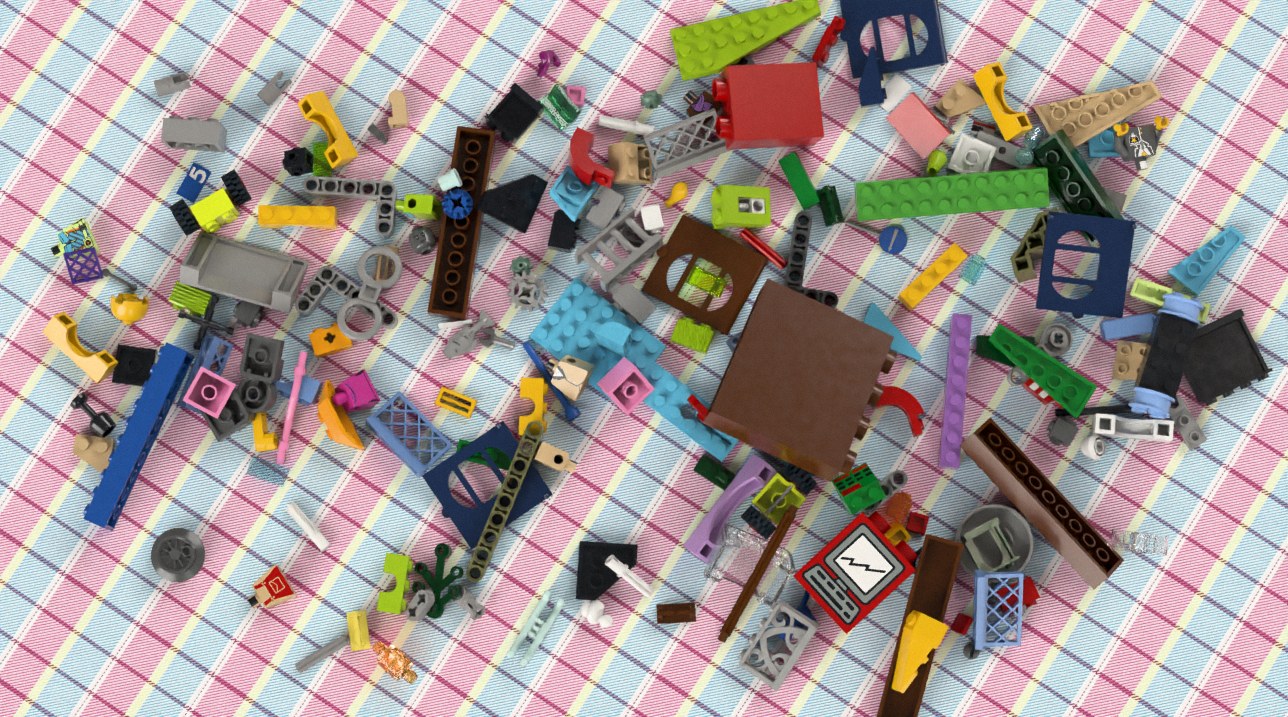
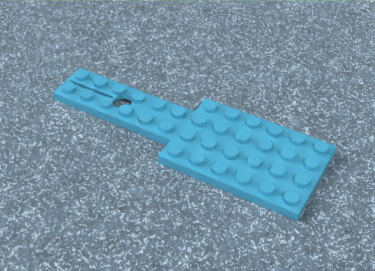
(571, 331)

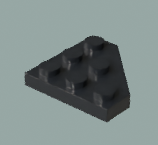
(514, 201)
(593, 575)

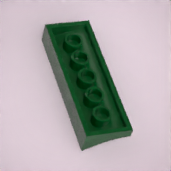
(1073, 180)

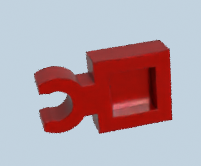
(700, 408)

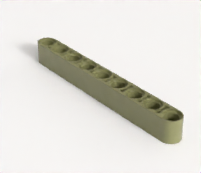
(498, 508)

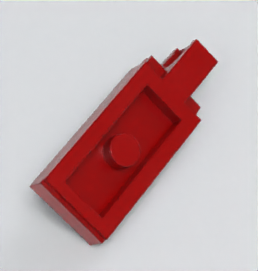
(828, 40)

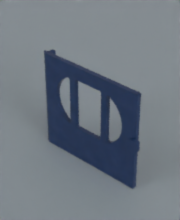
(860, 12)
(1110, 286)
(473, 520)

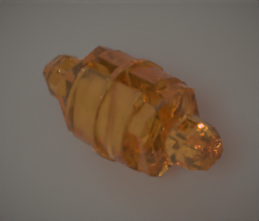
(394, 662)

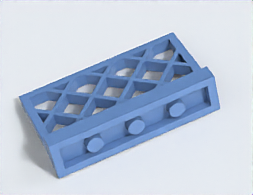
(396, 446)
(980, 609)

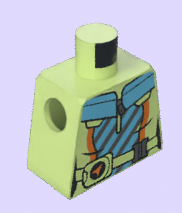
(75, 237)

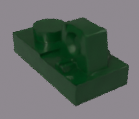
(714, 472)

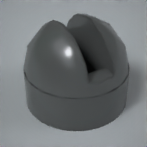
(967, 649)

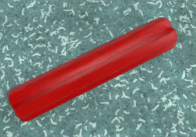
(763, 248)

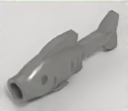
(463, 340)

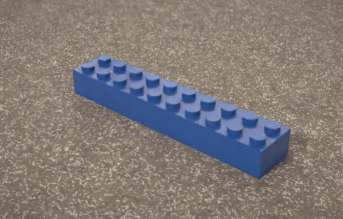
(138, 436)

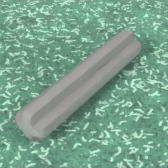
(321, 654)

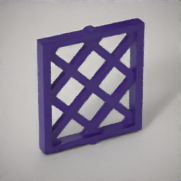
(78, 272)

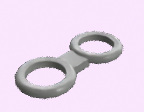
(369, 293)

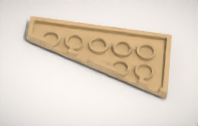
(1096, 112)

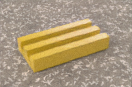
(471, 408)

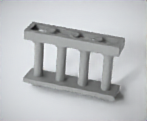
(622, 266)

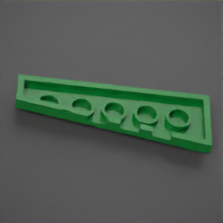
(1055, 378)

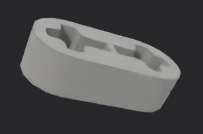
(419, 604)

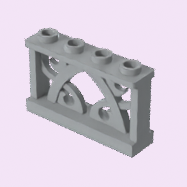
(803, 635)

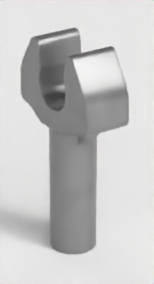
(495, 340)

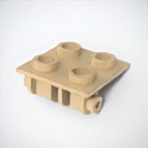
(1128, 359)

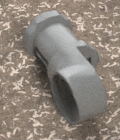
(473, 605)

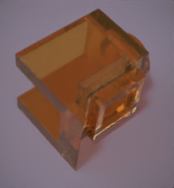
(900, 506)

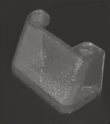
(738, 554)

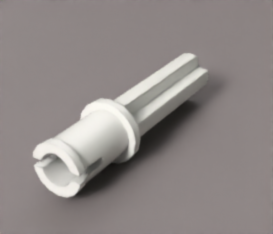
(625, 125)
(309, 528)
(623, 571)

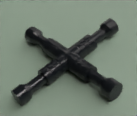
(206, 322)

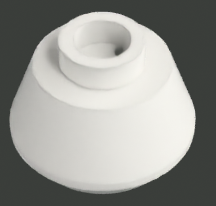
(1093, 446)

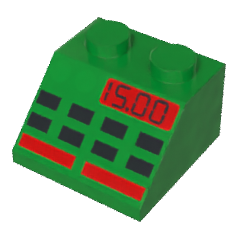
(858, 489)

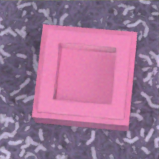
(576, 94)

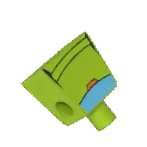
(420, 207)

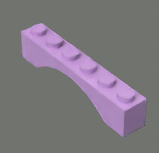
(751, 478)

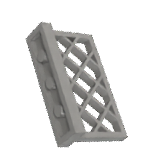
(689, 155)

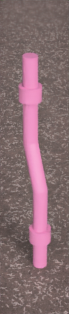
(299, 372)

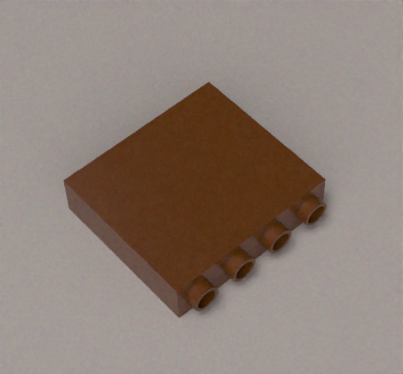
(801, 381)

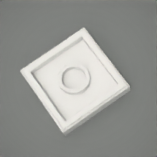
(971, 155)

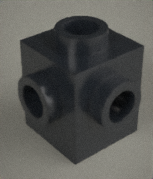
(298, 161)

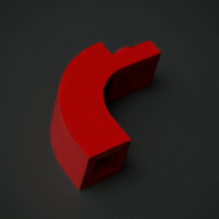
(583, 165)
(907, 403)

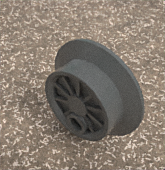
(178, 555)

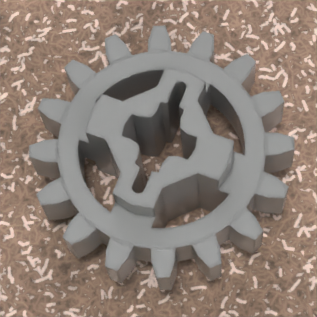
(532, 298)

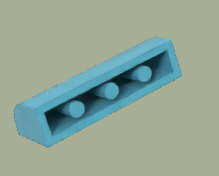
(614, 337)

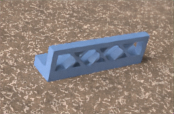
(204, 358)

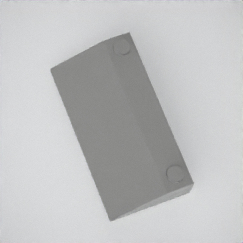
(243, 272)

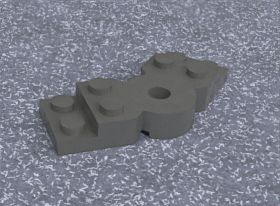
(260, 368)

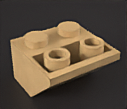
(630, 163)

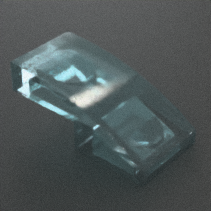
(267, 471)

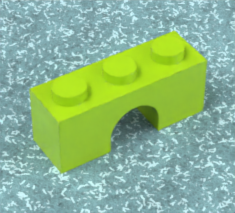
(400, 567)

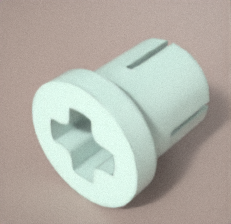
(450, 180)

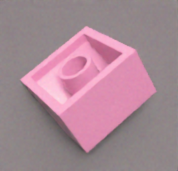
(625, 386)
(208, 392)

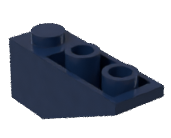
(870, 87)

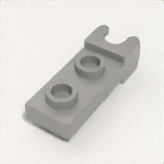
(1186, 424)

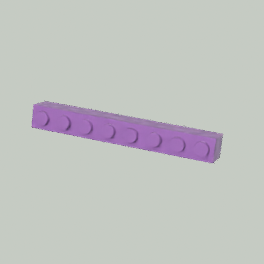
(955, 391)

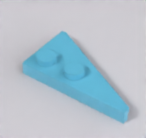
(900, 344)

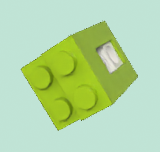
(726, 207)

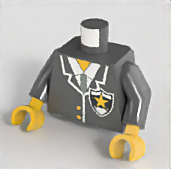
(1138, 142)

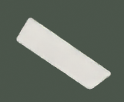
(455, 324)

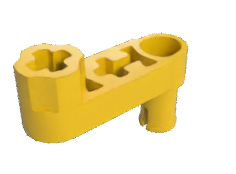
(263, 440)

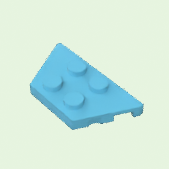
(572, 193)

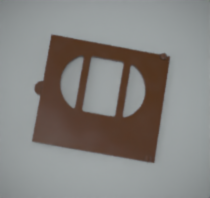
(705, 243)

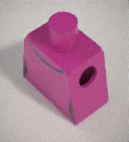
(356, 393)

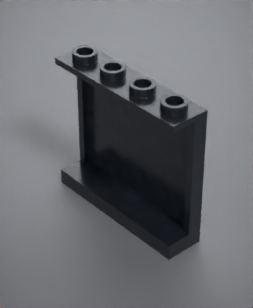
(1223, 359)

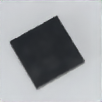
(133, 365)

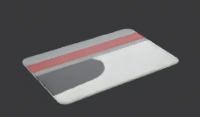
(983, 126)

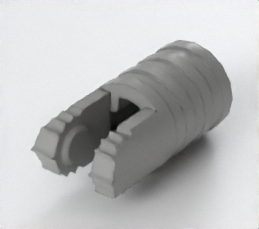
(172, 84)
(271, 91)

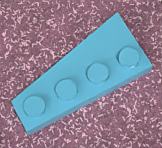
(1205, 262)

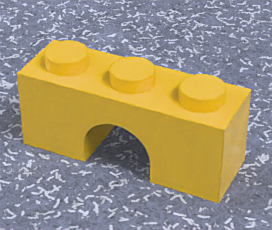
(534, 390)

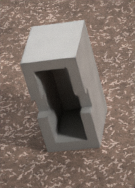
(609, 205)

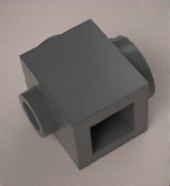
(248, 314)
(1062, 431)

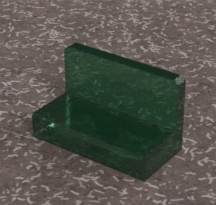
(559, 107)

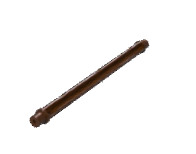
(758, 573)

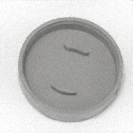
(1014, 530)

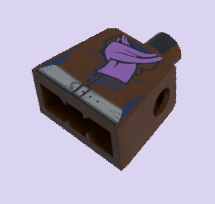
(701, 104)

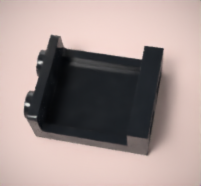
(514, 114)

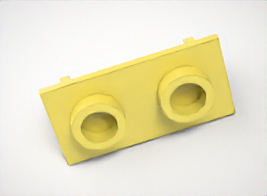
(358, 630)

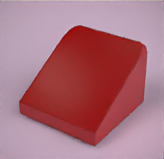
(961, 624)

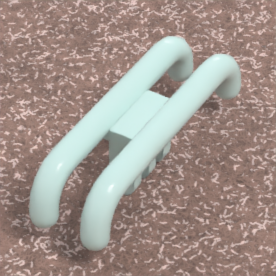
(536, 628)

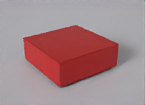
(917, 523)

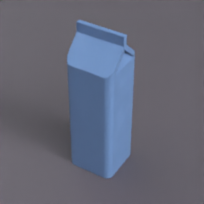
(1127, 326)

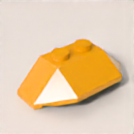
(337, 420)

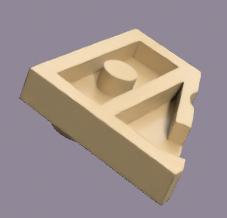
(959, 100)
(94, 450)

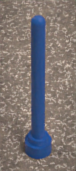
(571, 412)

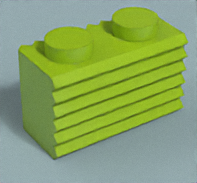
(190, 298)
(692, 335)

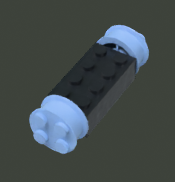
(1166, 355)

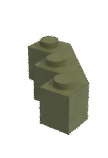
(1030, 248)

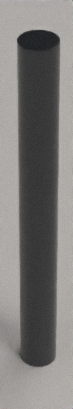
(1093, 410)

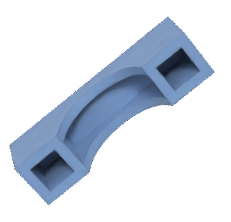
(308, 390)

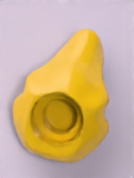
(678, 193)

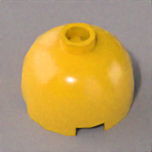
(129, 307)

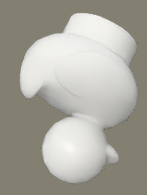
(594, 614)

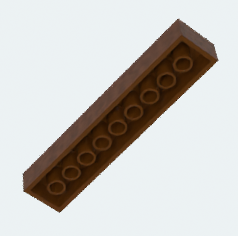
(461, 237)
(1042, 503)

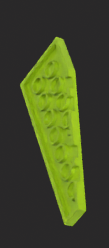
(717, 43)

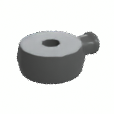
(377, 133)

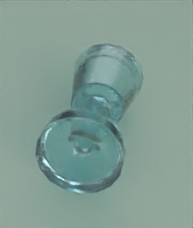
(1032, 138)

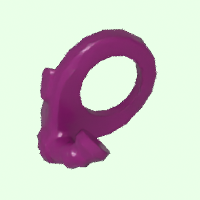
(546, 59)

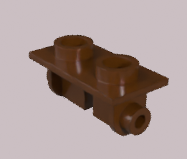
(676, 613)

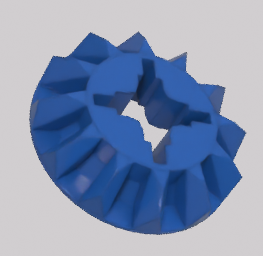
(458, 212)

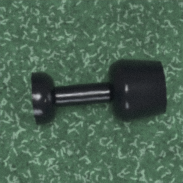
(101, 423)

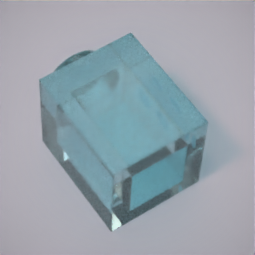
(973, 269)

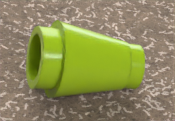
(936, 162)

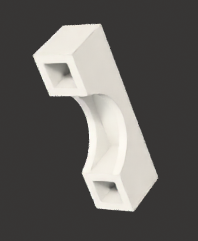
(1128, 428)

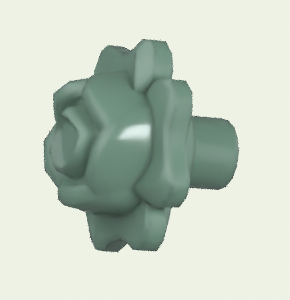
(651, 99)
(521, 264)

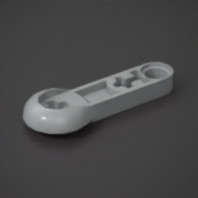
(1048, 346)

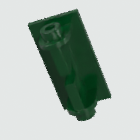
(830, 205)

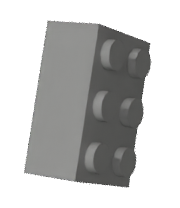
(193, 134)

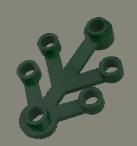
(438, 583)

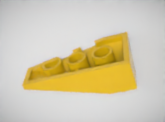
(918, 638)

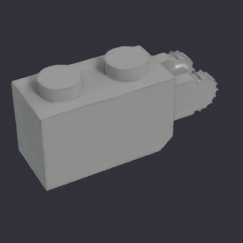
(632, 302)

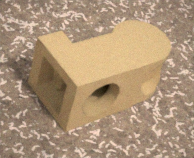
(399, 110)

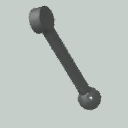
(106, 273)

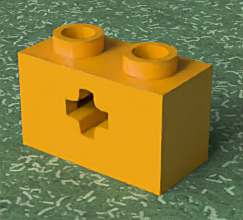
(324, 348)

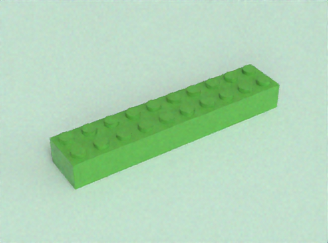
(951, 194)

